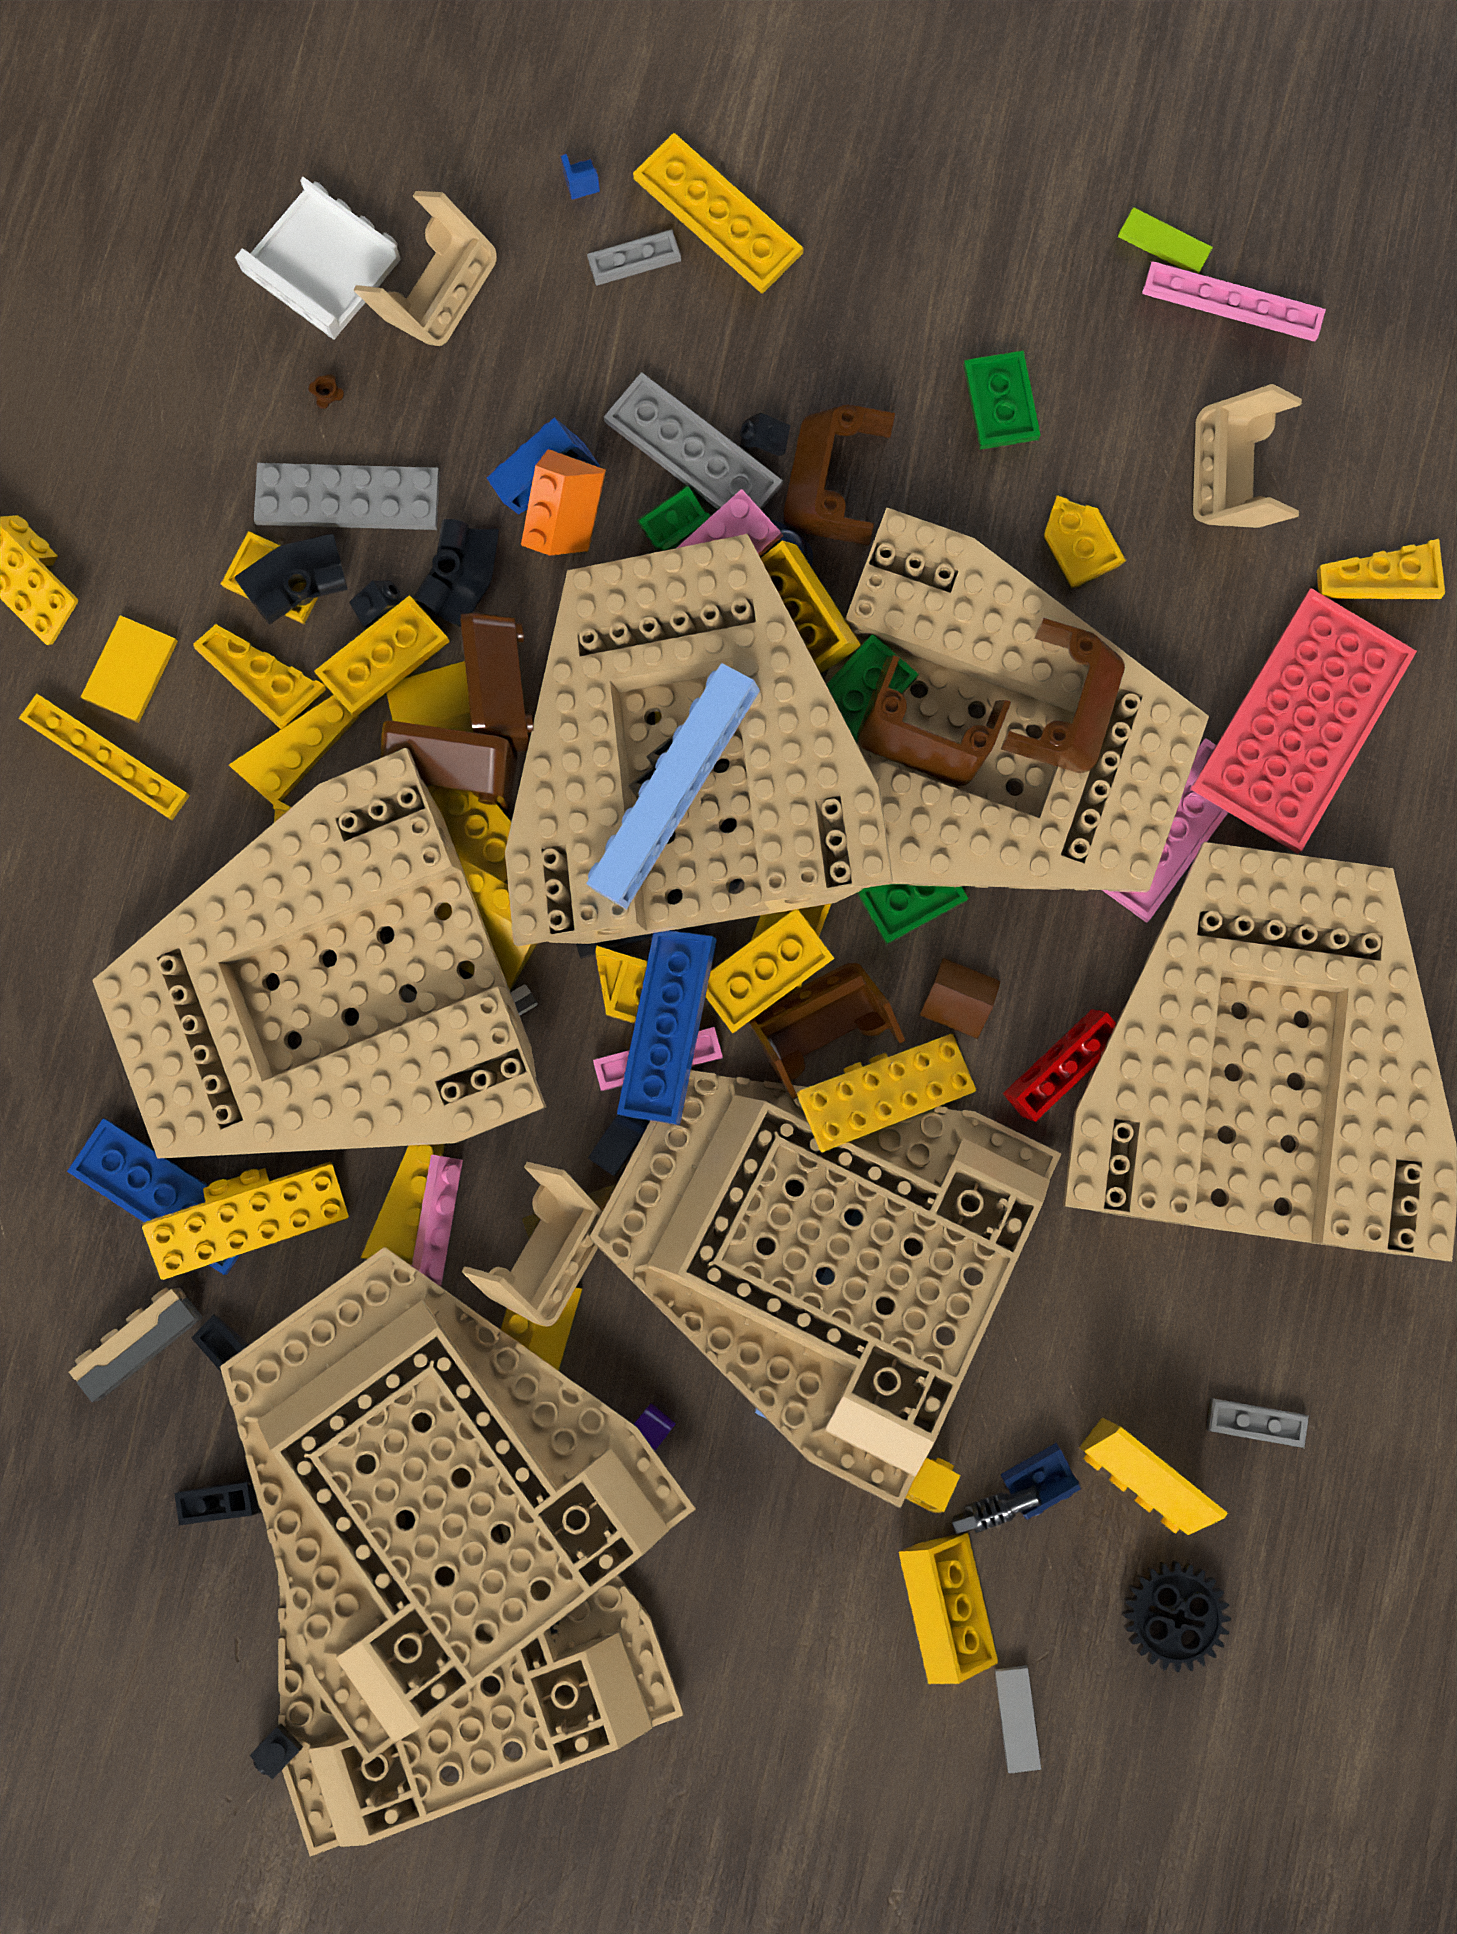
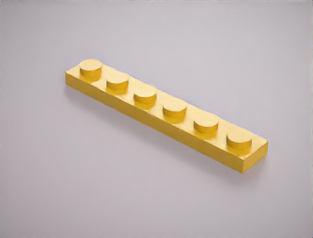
(104, 757)

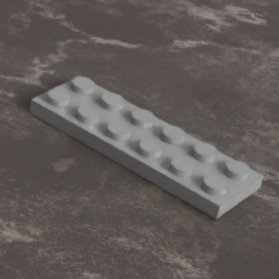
(689, 446)
(347, 496)

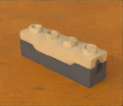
(135, 1344)

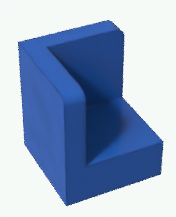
(580, 177)

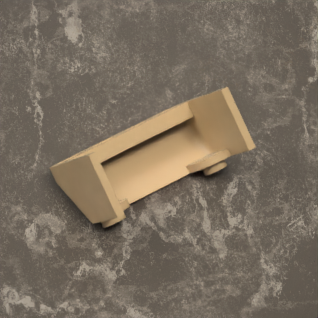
(448, 282)
(1226, 459)
(554, 1254)

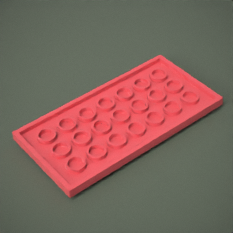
(1303, 721)

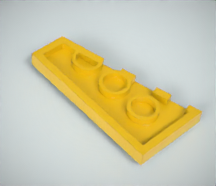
(1399, 574)
(269, 684)
(293, 751)
(401, 1212)

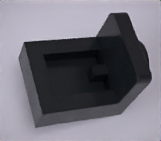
(765, 434)
(375, 601)
(275, 1752)

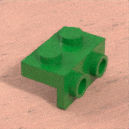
(673, 520)

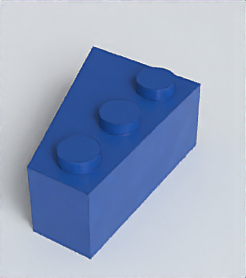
(515, 476)

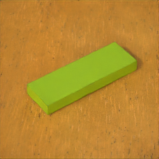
(1164, 241)

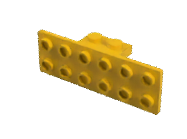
(27, 582)
(885, 1091)
(244, 1217)

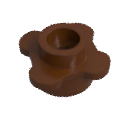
(325, 382)

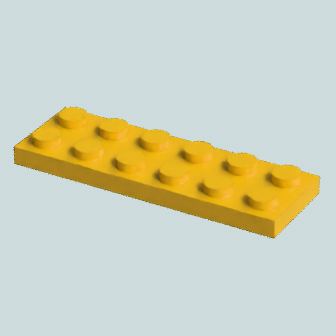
(718, 213)

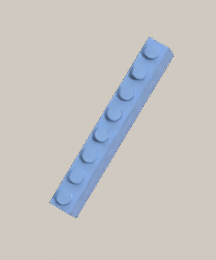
(673, 785)

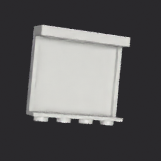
(319, 257)

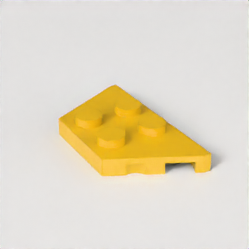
(620, 983)

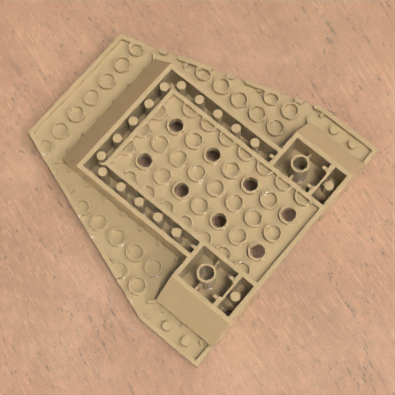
(970, 637)
(645, 641)
(328, 875)
(1371, 1109)
(812, 1357)
(541, 1458)
(556, 1699)

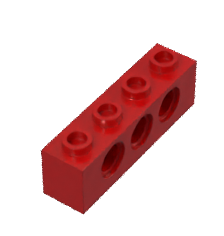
(1061, 1066)

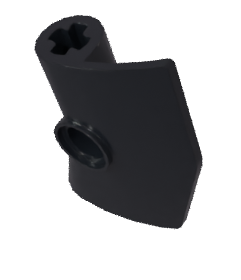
(272, 578)
(462, 588)

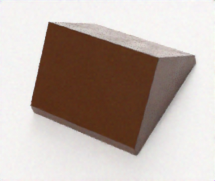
(960, 998)

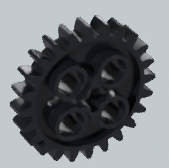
(1184, 1588)

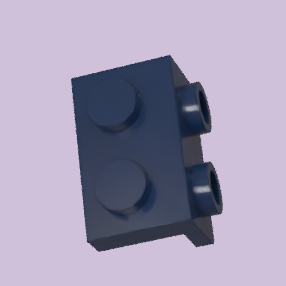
(1048, 1473)

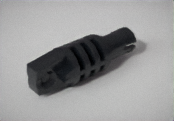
(995, 1510)

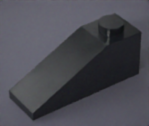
(217, 1502)

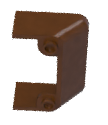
(807, 504)
(495, 678)
(890, 737)
(1076, 744)
(456, 759)
(819, 1015)

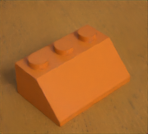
(562, 505)

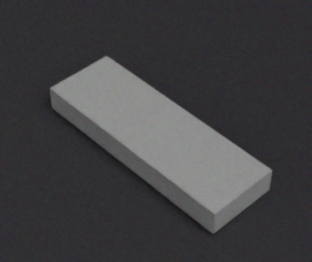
(634, 257)
(1257, 1422)
(1017, 1719)

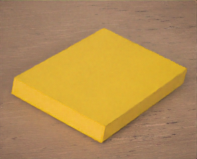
(250, 551)
(129, 669)

